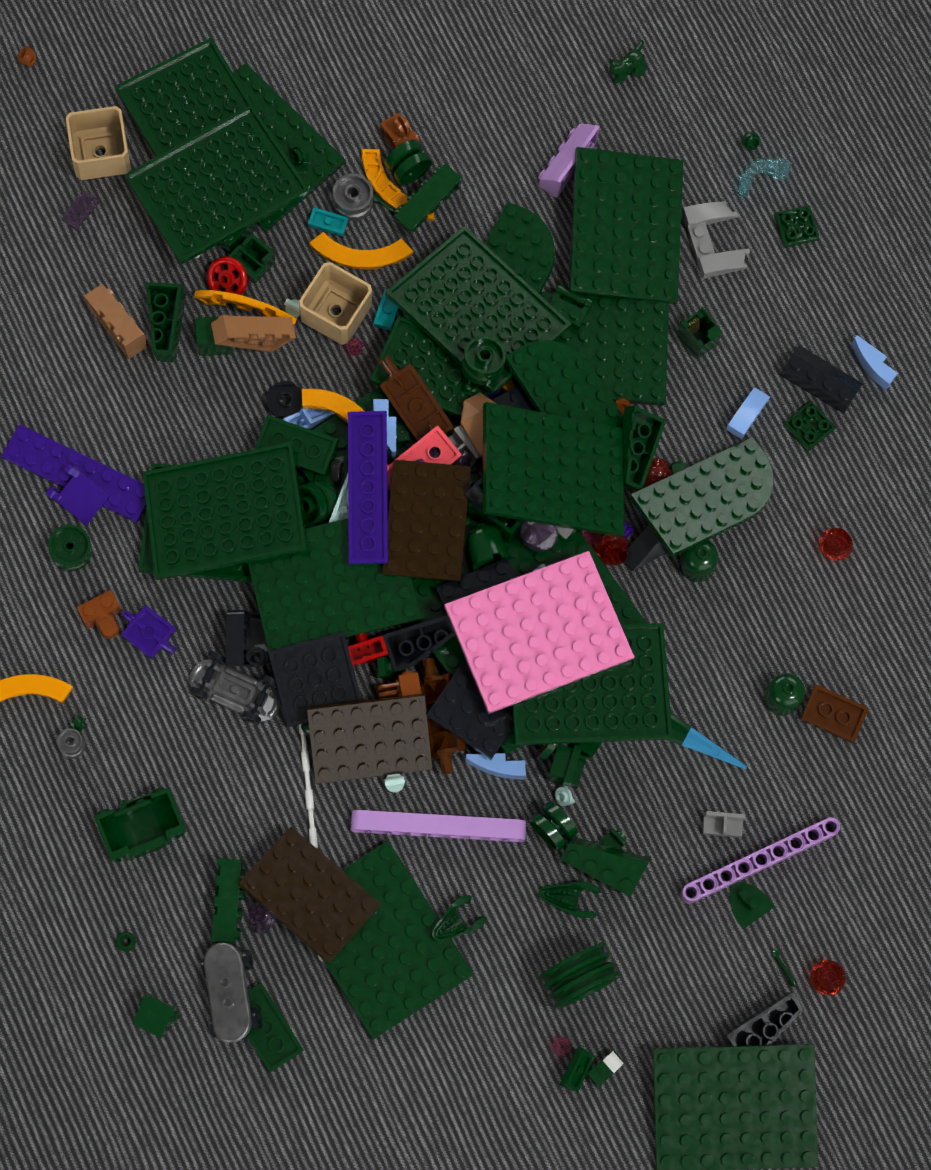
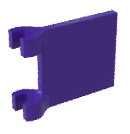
(80, 495)

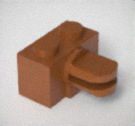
(397, 130)
(101, 612)
(407, 684)

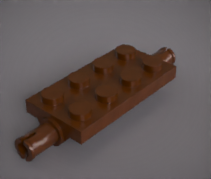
(413, 400)
(442, 742)

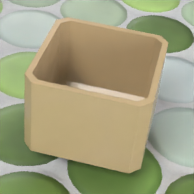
(93, 131)
(338, 289)

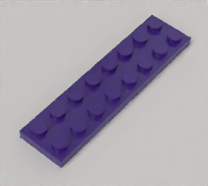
(49, 458)
(367, 487)

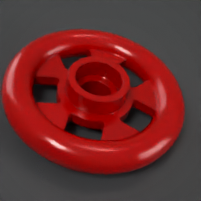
(233, 264)

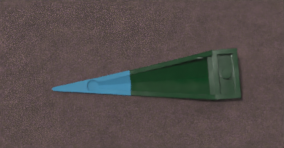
(690, 738)

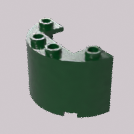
(141, 827)

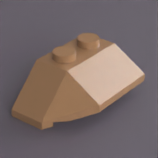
(473, 420)

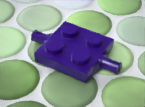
(148, 632)

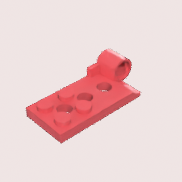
(421, 449)

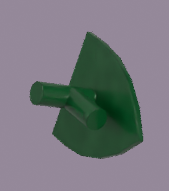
(748, 903)

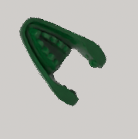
(566, 897)
(451, 924)

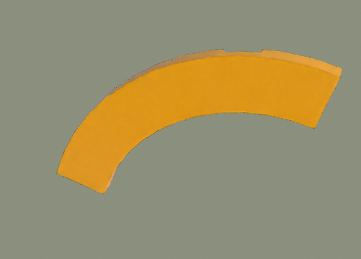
(381, 184)
(360, 259)
(213, 297)
(329, 401)
(34, 684)

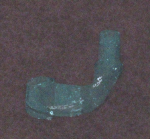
(778, 168)

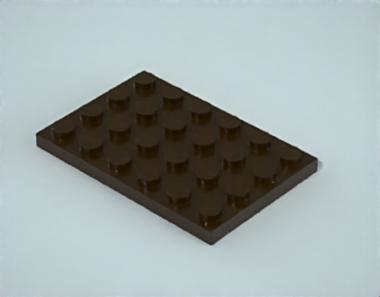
(427, 520)
(369, 738)
(309, 894)

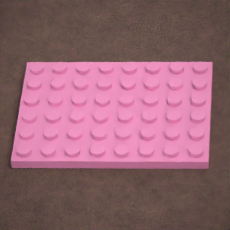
(538, 632)

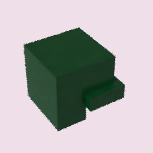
(255, 257)
(567, 766)
(155, 1016)

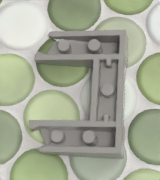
(709, 262)

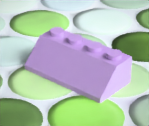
(562, 166)

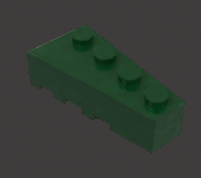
(428, 198)
(609, 865)
(227, 901)

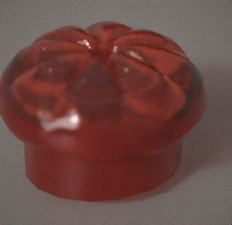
(658, 470)
(836, 544)
(612, 549)
(828, 977)

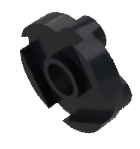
(278, 392)

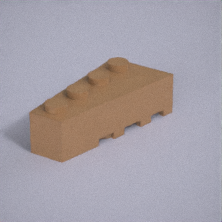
(116, 321)
(253, 332)

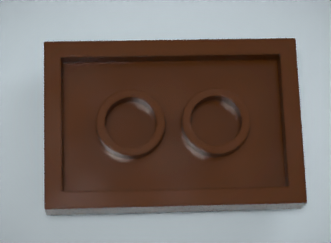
(834, 713)

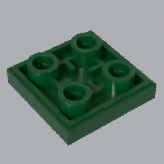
(796, 226)
(809, 426)

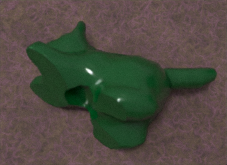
(631, 63)

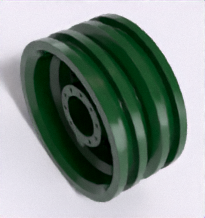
(579, 975)

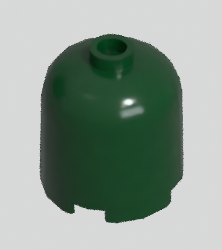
(486, 546)
(699, 562)
(784, 694)

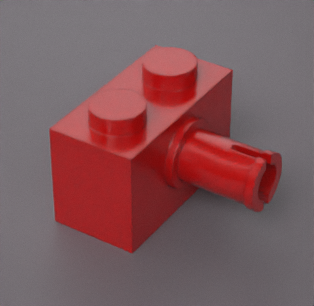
(367, 650)

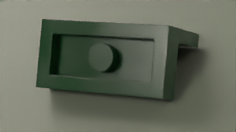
(577, 1069)

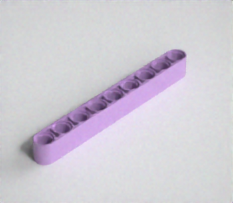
(438, 826)
(768, 855)

